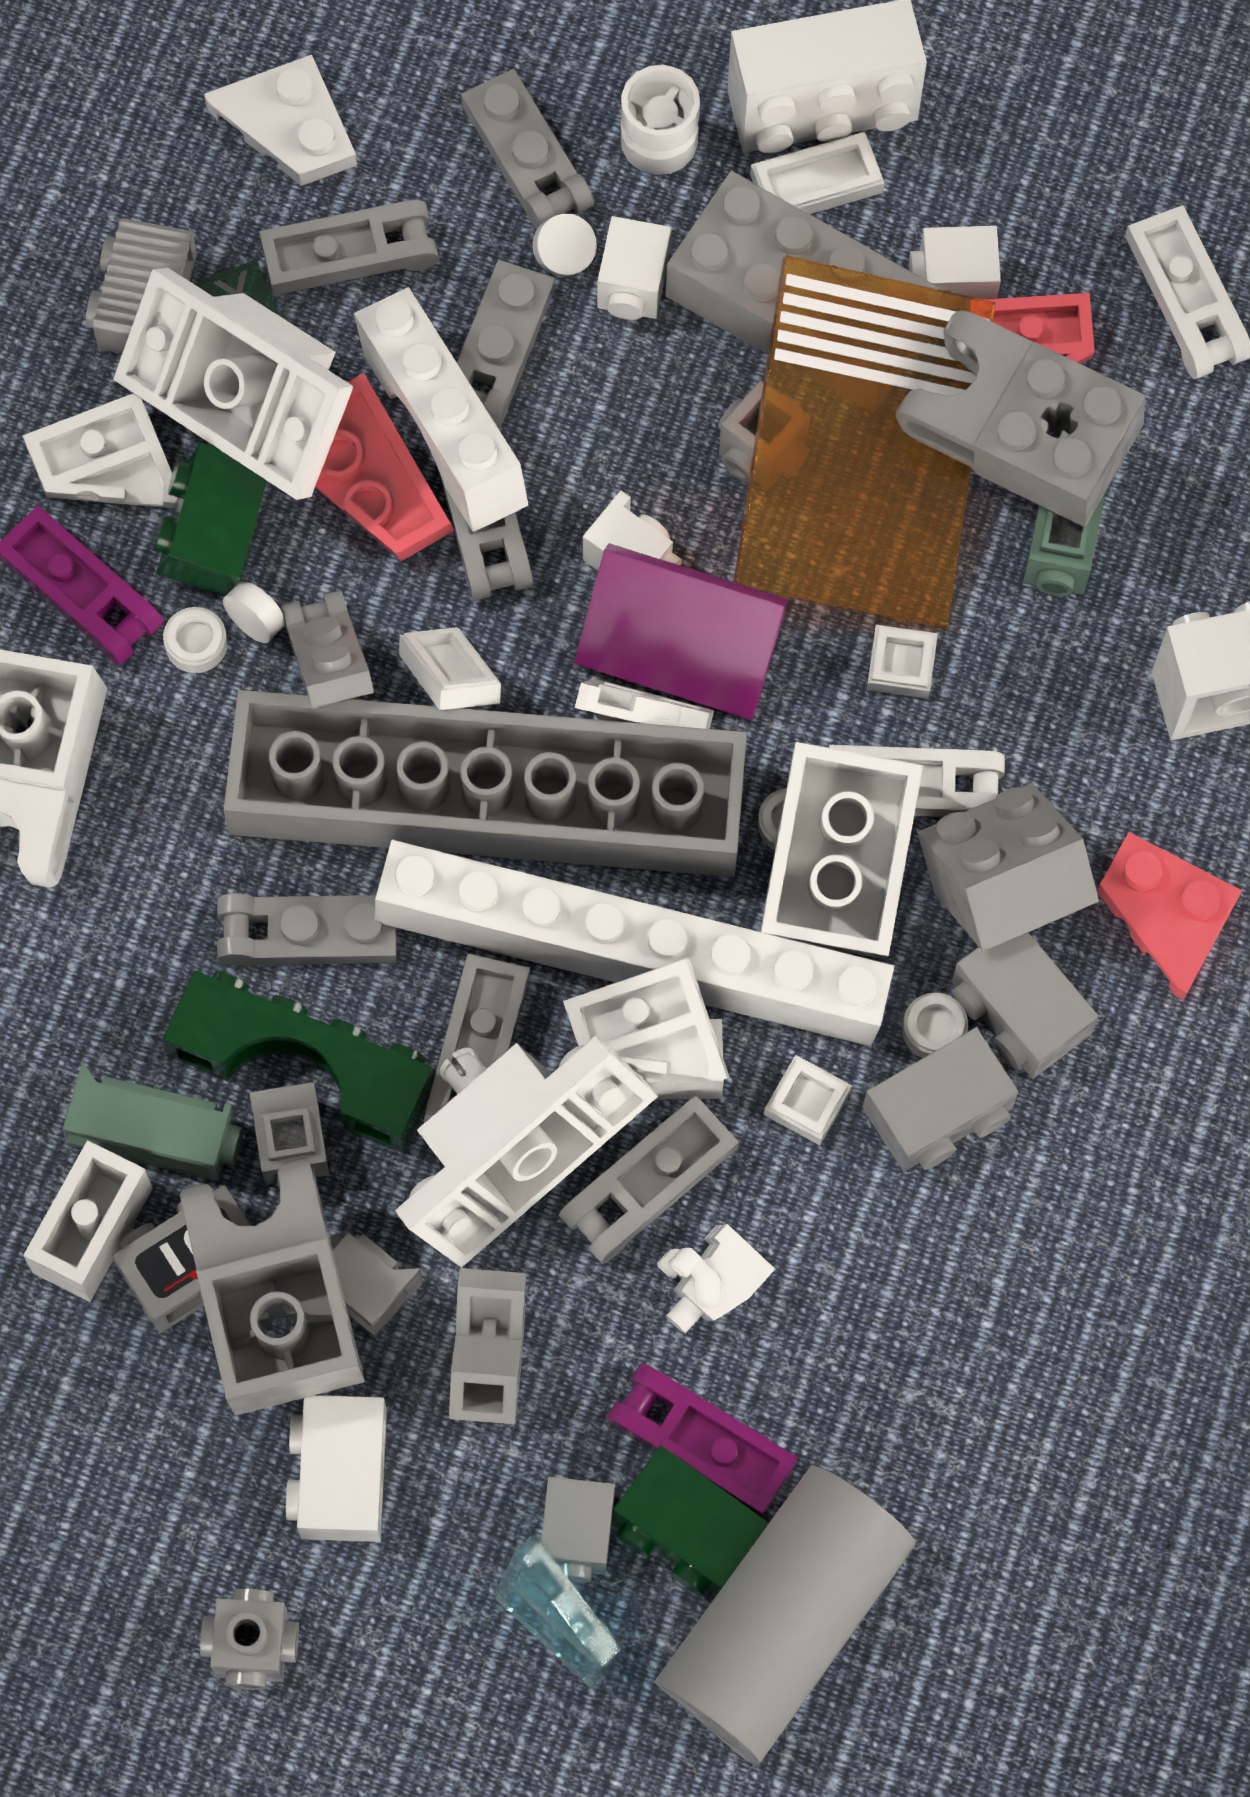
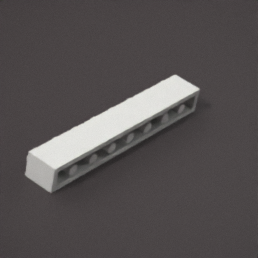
(626, 938)

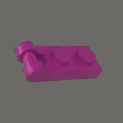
(78, 584)
(704, 1438)

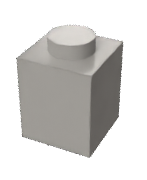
(578, 1526)

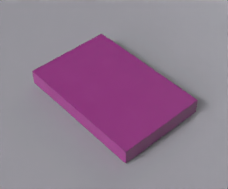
(680, 631)

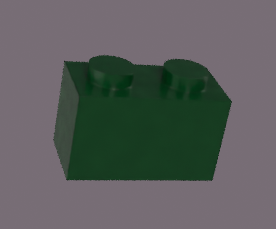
(210, 522)
(686, 1523)

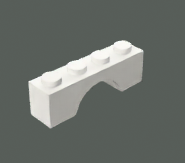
(459, 431)

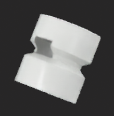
(659, 119)

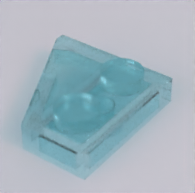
(555, 1612)

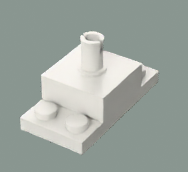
(236, 379)
(514, 1139)

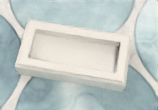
(822, 174)
(449, 669)

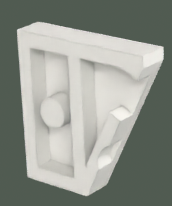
(289, 119)
(103, 456)
(652, 1023)

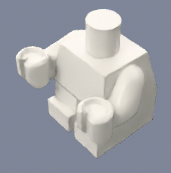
(716, 1280)

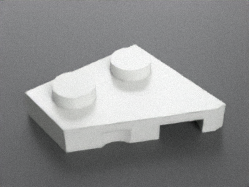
(626, 704)

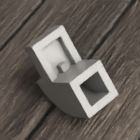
(488, 1346)

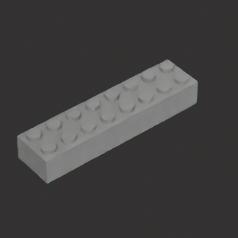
(486, 783)

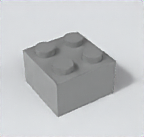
(1008, 866)

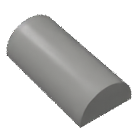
(786, 1612)

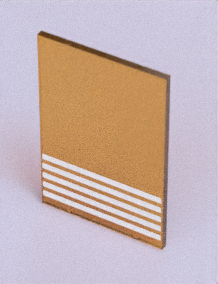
(836, 490)

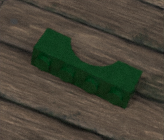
(226, 1027)

